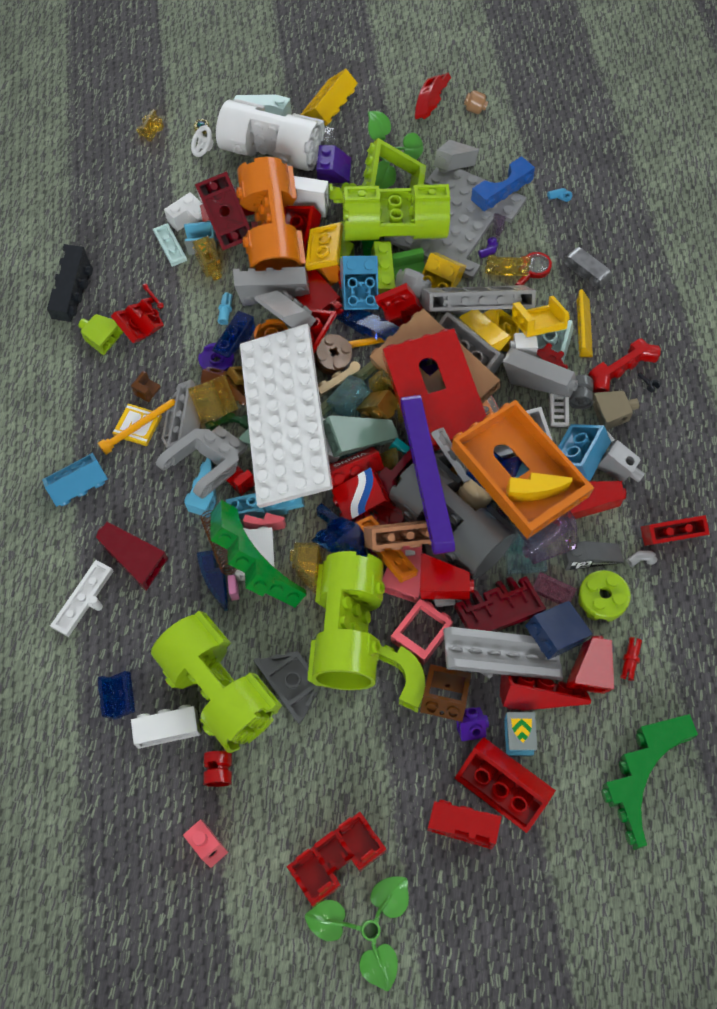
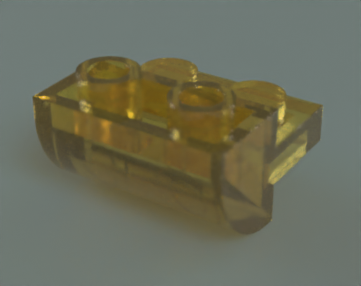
(213, 399)

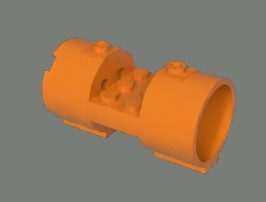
(266, 189)

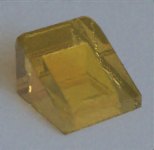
(389, 458)

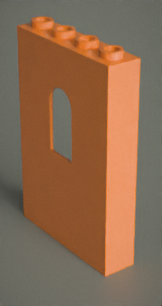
(519, 431)

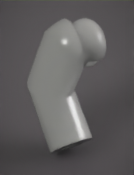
(649, 556)

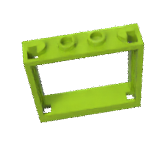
(396, 157)

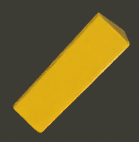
(584, 325)
(486, 329)

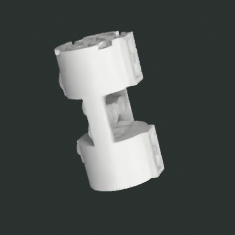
(249, 129)

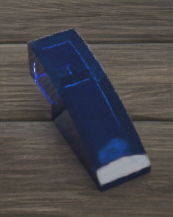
(213, 577)

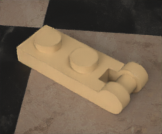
(338, 378)

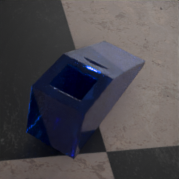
(237, 332)

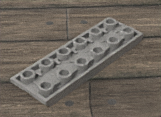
(498, 654)

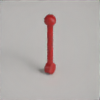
(160, 305)

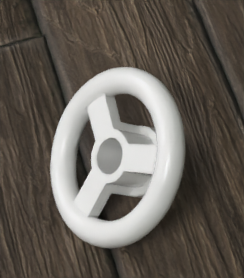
(205, 143)

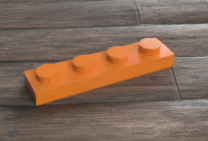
(393, 559)

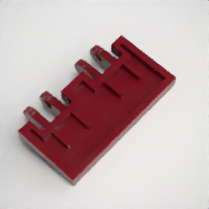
(500, 607)

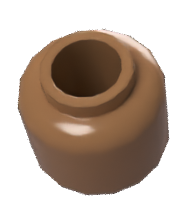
(475, 102)

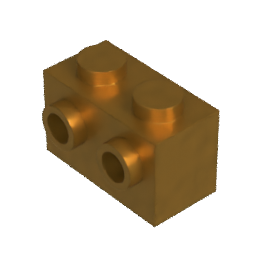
(378, 405)

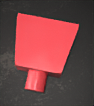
(205, 843)

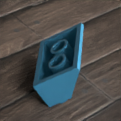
(585, 447)
(74, 480)

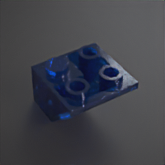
(340, 536)

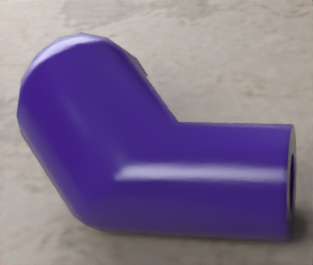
(490, 249)

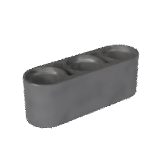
(588, 267)

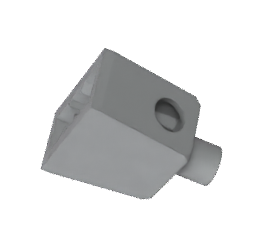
(621, 463)

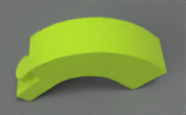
(413, 672)

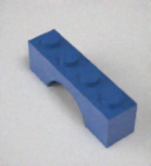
(488, 194)

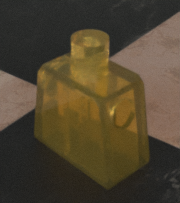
(207, 258)

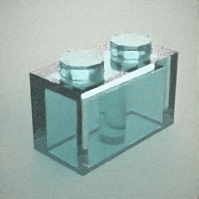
(348, 396)

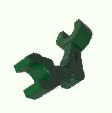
(228, 418)

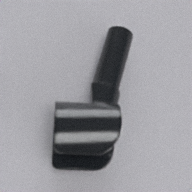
(650, 388)

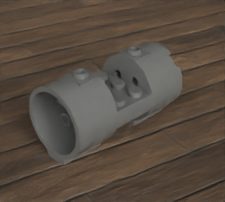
(478, 535)

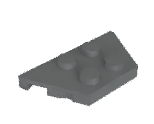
(288, 678)

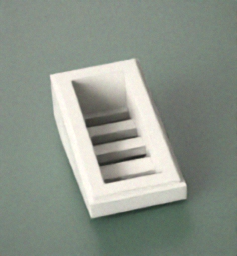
(565, 403)

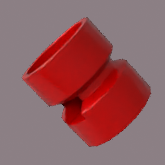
(217, 769)

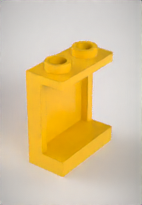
(540, 319)

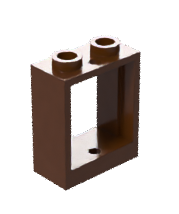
(448, 680)

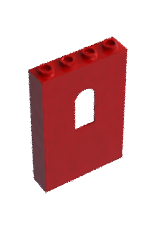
(448, 408)

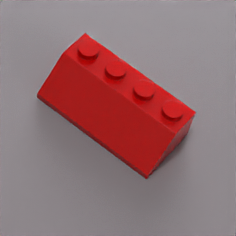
(505, 784)

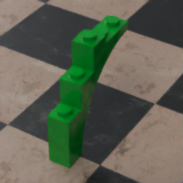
(242, 554)
(637, 765)

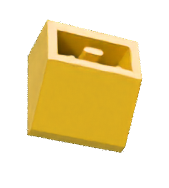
(443, 271)

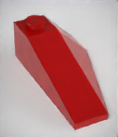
(303, 219)

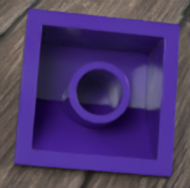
(333, 164)

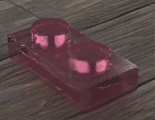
(553, 589)

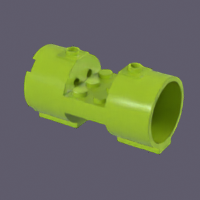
(412, 212)
(345, 651)
(192, 655)

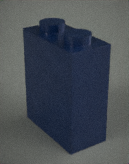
(558, 629)

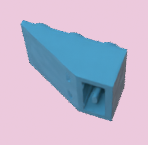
(359, 282)

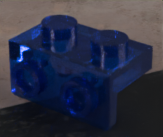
(116, 695)

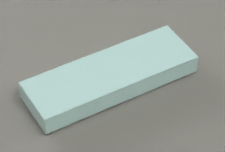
(170, 244)

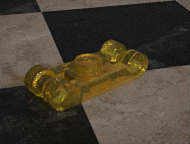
(508, 265)

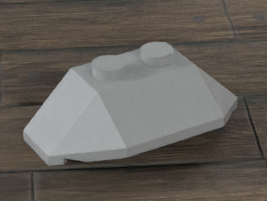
(181, 417)

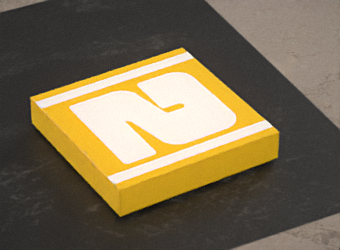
(130, 416)

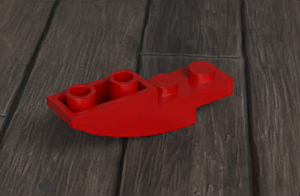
(430, 95)

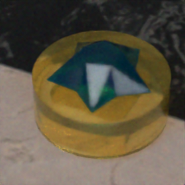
(199, 123)

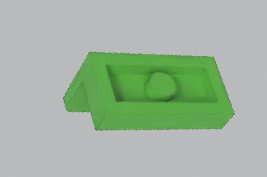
(409, 259)

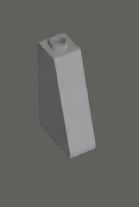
(538, 374)

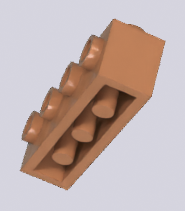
(396, 535)

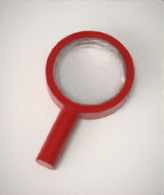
(539, 267)

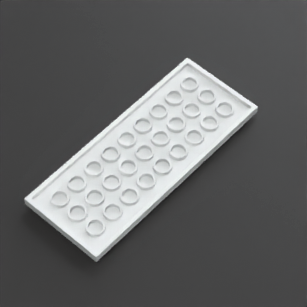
(285, 417)

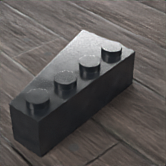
(69, 283)

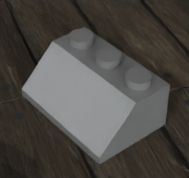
(286, 309)

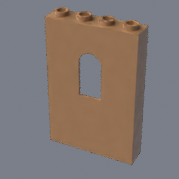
(421, 324)

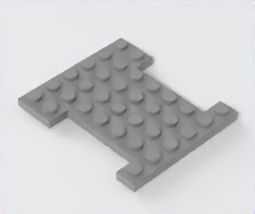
(467, 220)

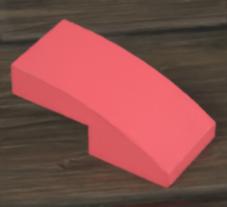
(270, 520)

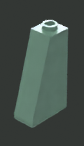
(357, 434)

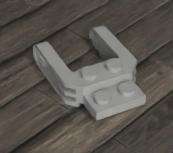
(217, 446)

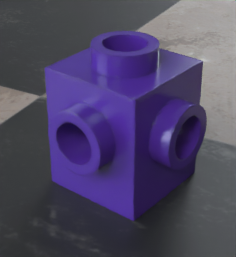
(473, 724)

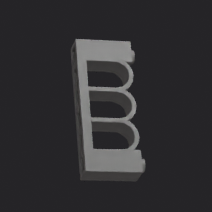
(477, 298)

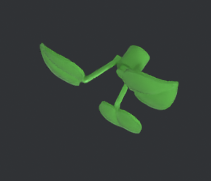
(378, 127)
(381, 963)

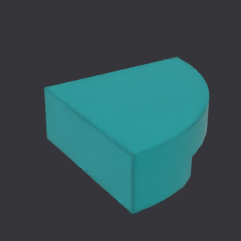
(400, 445)

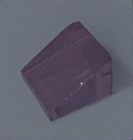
(498, 224)

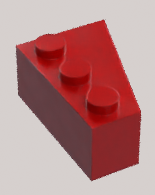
(464, 824)

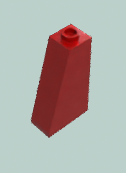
(603, 497)

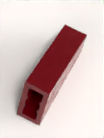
(136, 556)

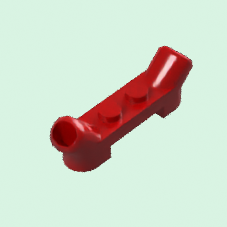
(638, 351)

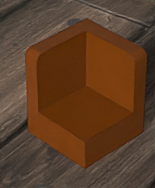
(144, 387)

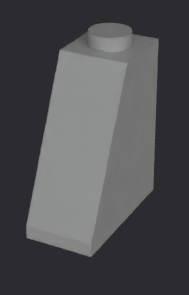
(455, 156)

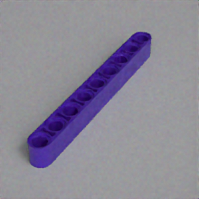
(427, 475)

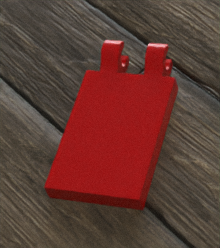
(321, 294)

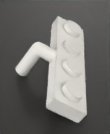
(82, 598)

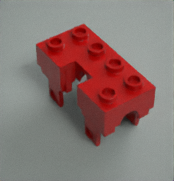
(316, 866)

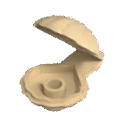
(474, 495)

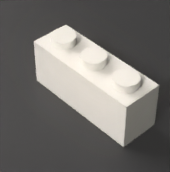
(165, 726)

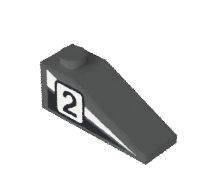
(592, 555)

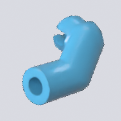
(561, 194)

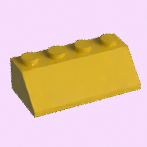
(331, 97)

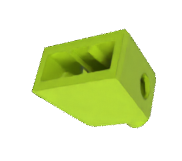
(100, 332)

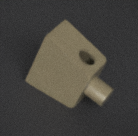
(613, 408)

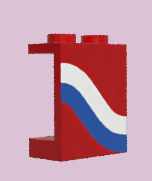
(360, 495)

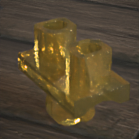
(150, 125)

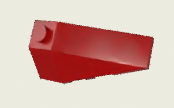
(538, 693)

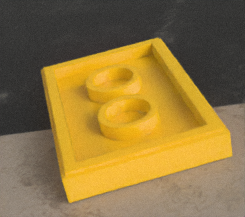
(324, 246)

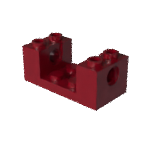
(218, 193)

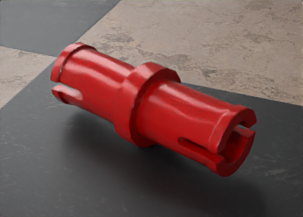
(631, 659)

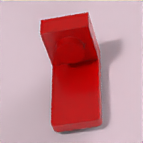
(241, 481)

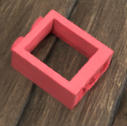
(400, 640)

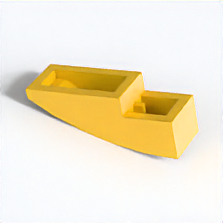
(536, 487)

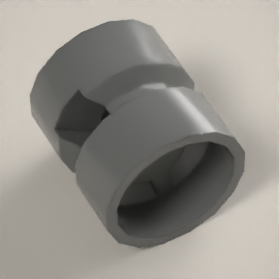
(583, 396)

